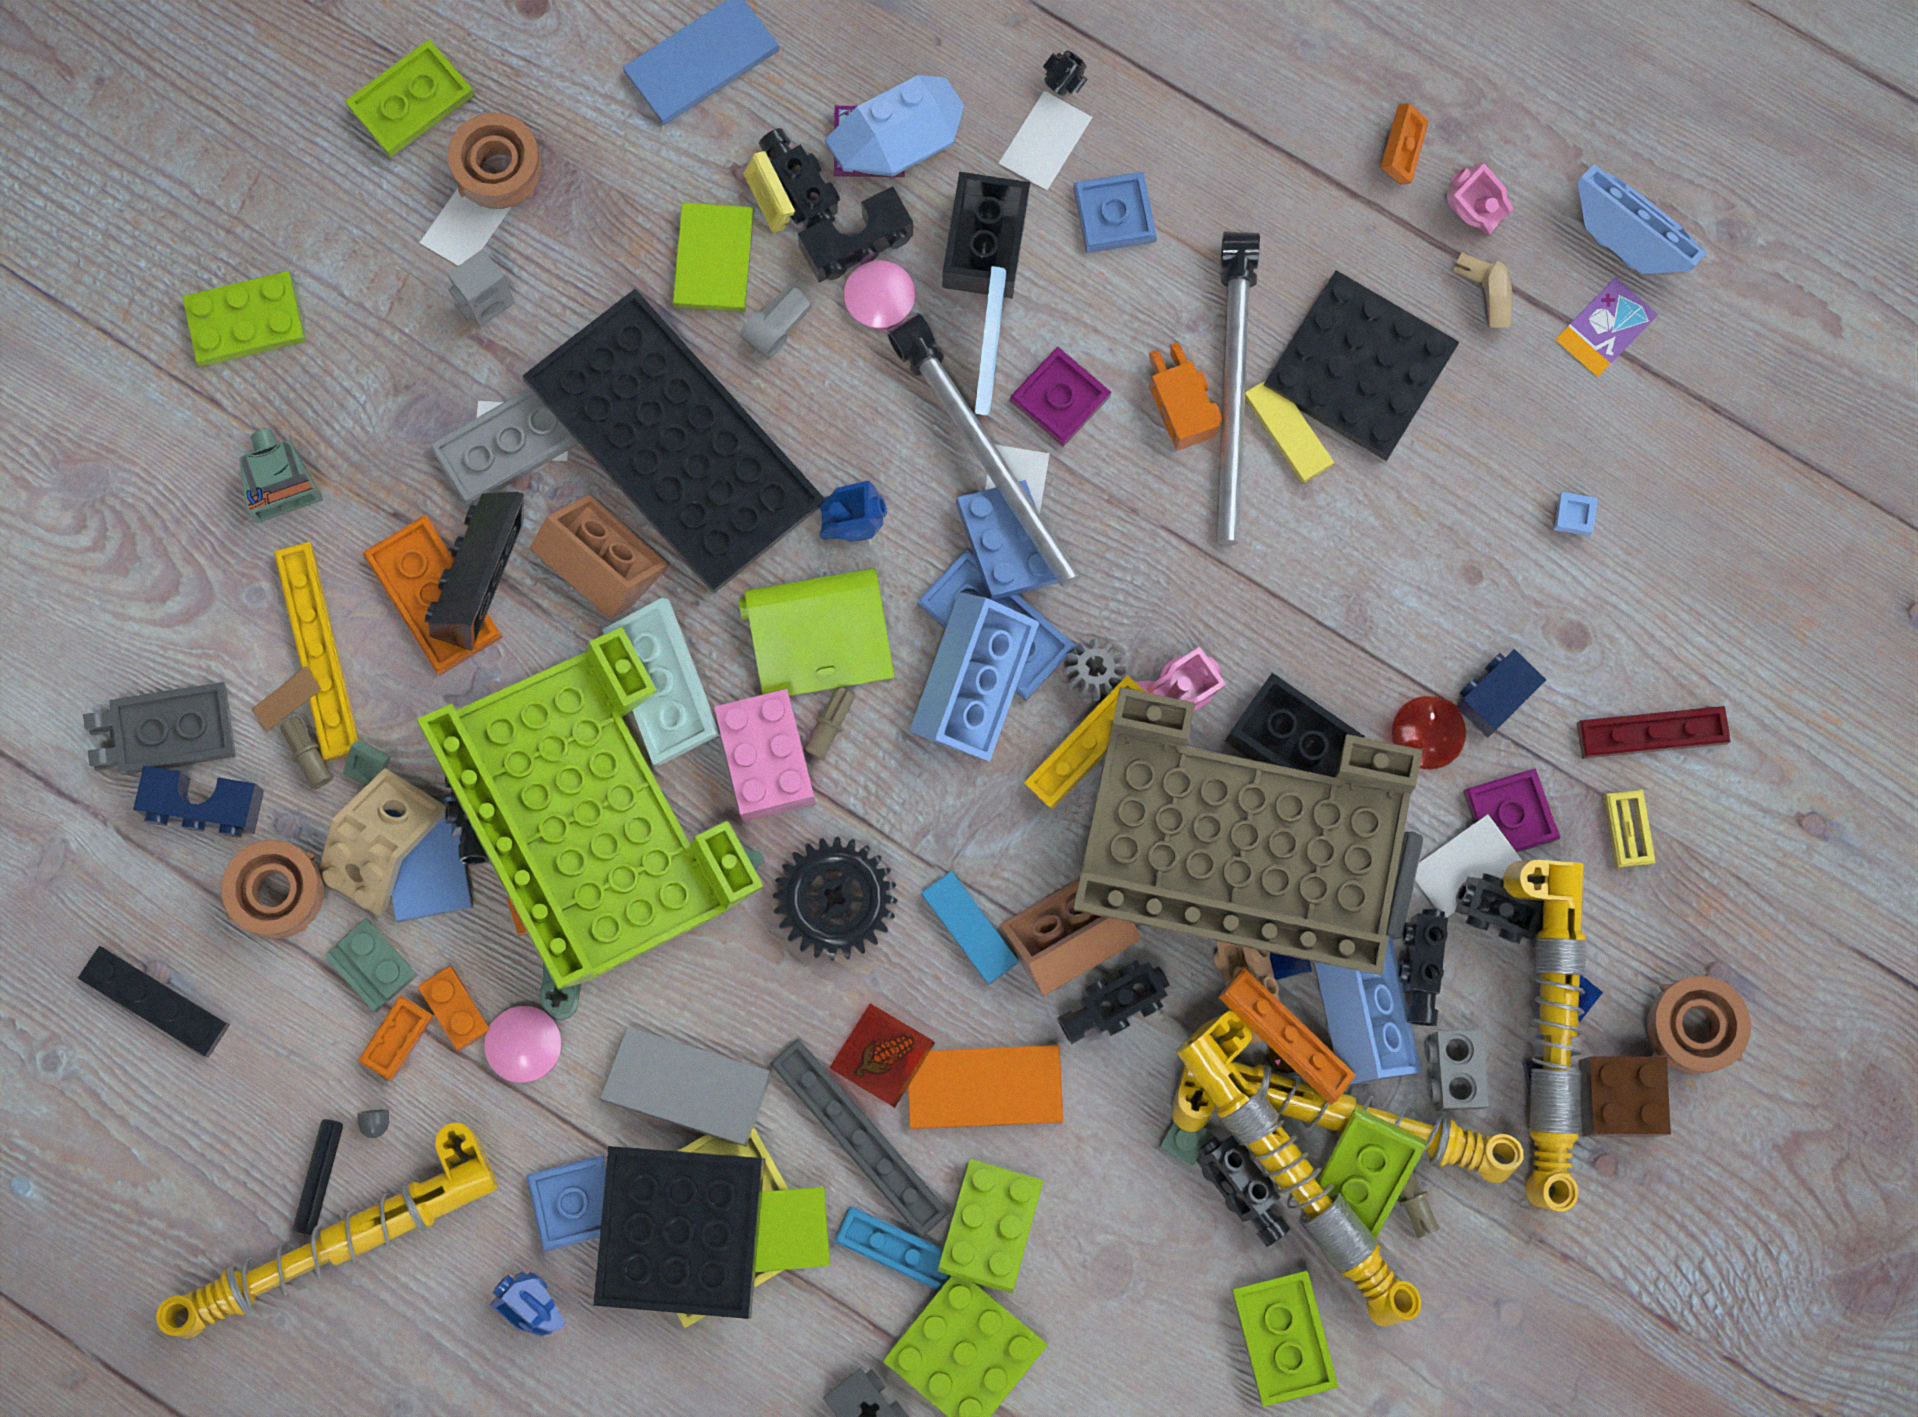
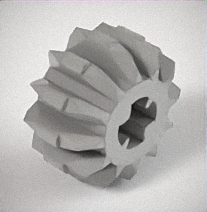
(1080, 671)

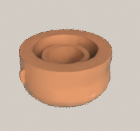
(492, 136)
(248, 872)
(1726, 1015)

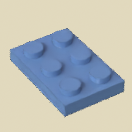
(1001, 546)

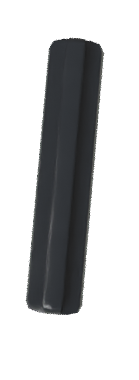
(318, 1176)

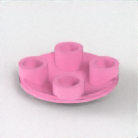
(879, 294)
(523, 1044)

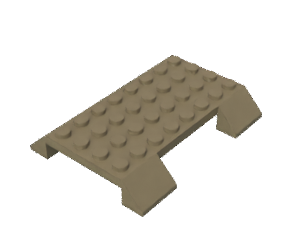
(1244, 843)

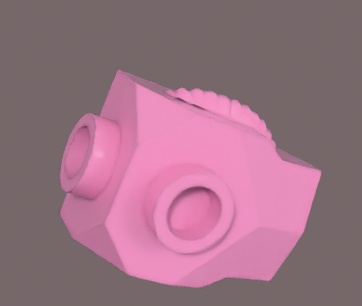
(1479, 198)
(1189, 679)

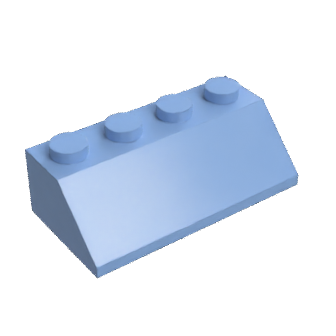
(974, 676)
(1369, 1020)

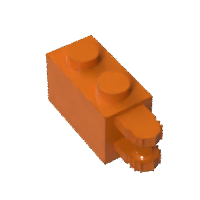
(1183, 400)

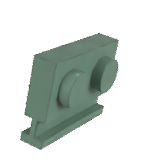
(371, 965)

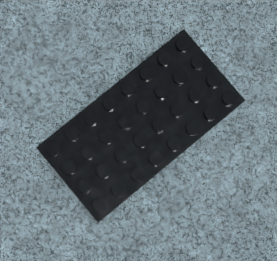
(674, 440)

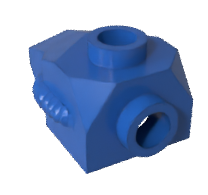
(852, 513)
(527, 1304)

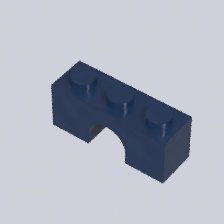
(231, 808)

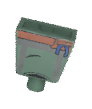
(275, 478)

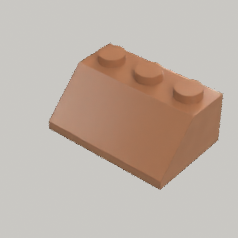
(598, 555)
(1064, 943)

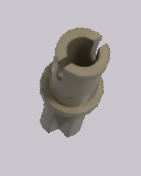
(829, 723)
(305, 752)
(1417, 1207)

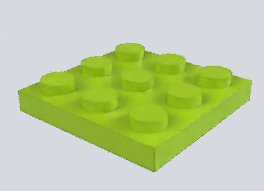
(965, 1351)

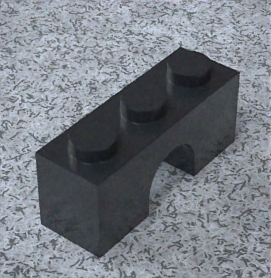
(832, 252)

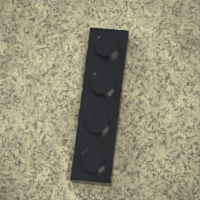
(153, 1001)

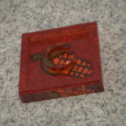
(882, 1055)

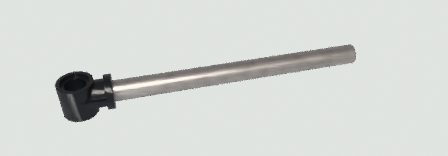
(1239, 259)
(915, 342)

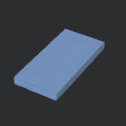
(700, 59)
(1048, 646)

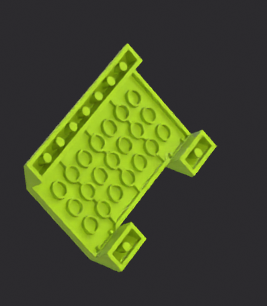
(580, 816)

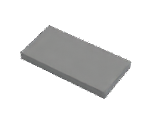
(501, 446)
(686, 1086)

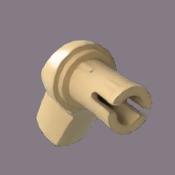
(1496, 286)

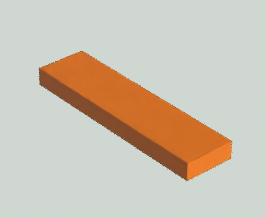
(1287, 1036)

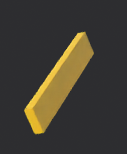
(317, 649)

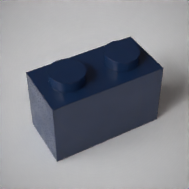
(1500, 693)

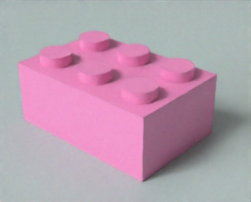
(764, 755)

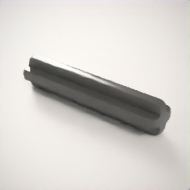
(1404, 883)

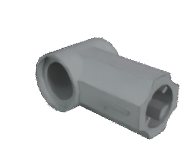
(770, 329)

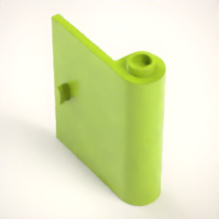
(819, 626)

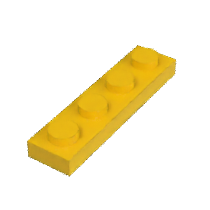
(1078, 752)

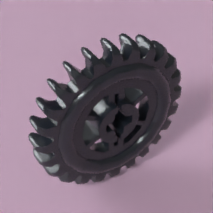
(816, 930)

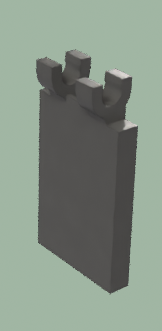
(164, 729)

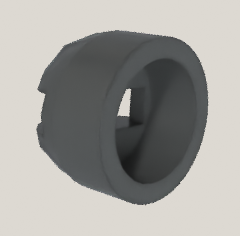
(373, 1122)

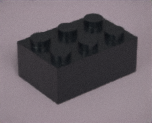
(985, 232)
(1290, 730)

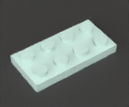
(679, 712)

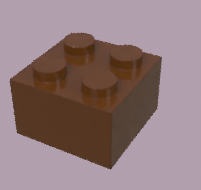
(1624, 1096)

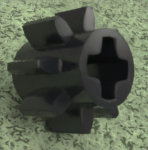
(1065, 72)

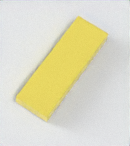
(1289, 432)

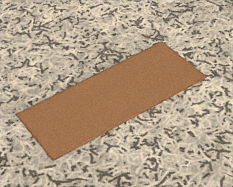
(286, 699)

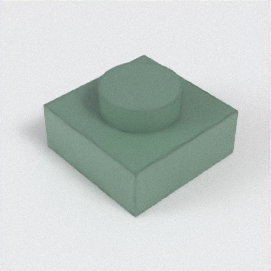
(365, 762)
(1184, 1144)

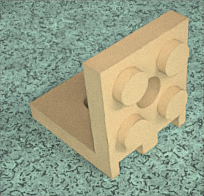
(375, 841)

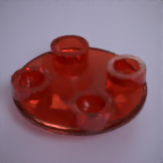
(1432, 727)

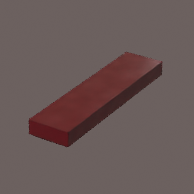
(1653, 732)

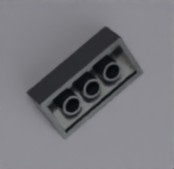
(476, 568)

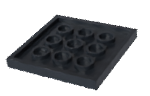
(1361, 365)
(679, 1232)

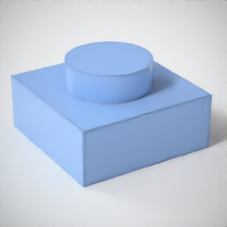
(1575, 514)

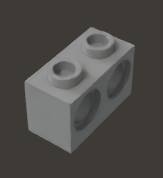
(480, 289)
(1469, 1070)

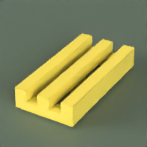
(768, 191)
(1615, 831)

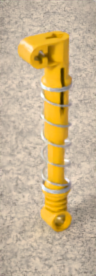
(1301, 1102)
(412, 1208)

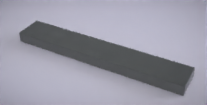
(859, 1138)

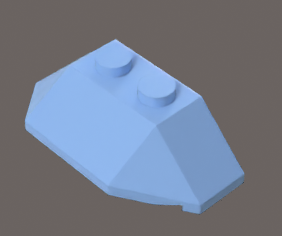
(898, 127)
(1634, 226)

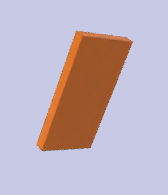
(410, 571)
(987, 1088)

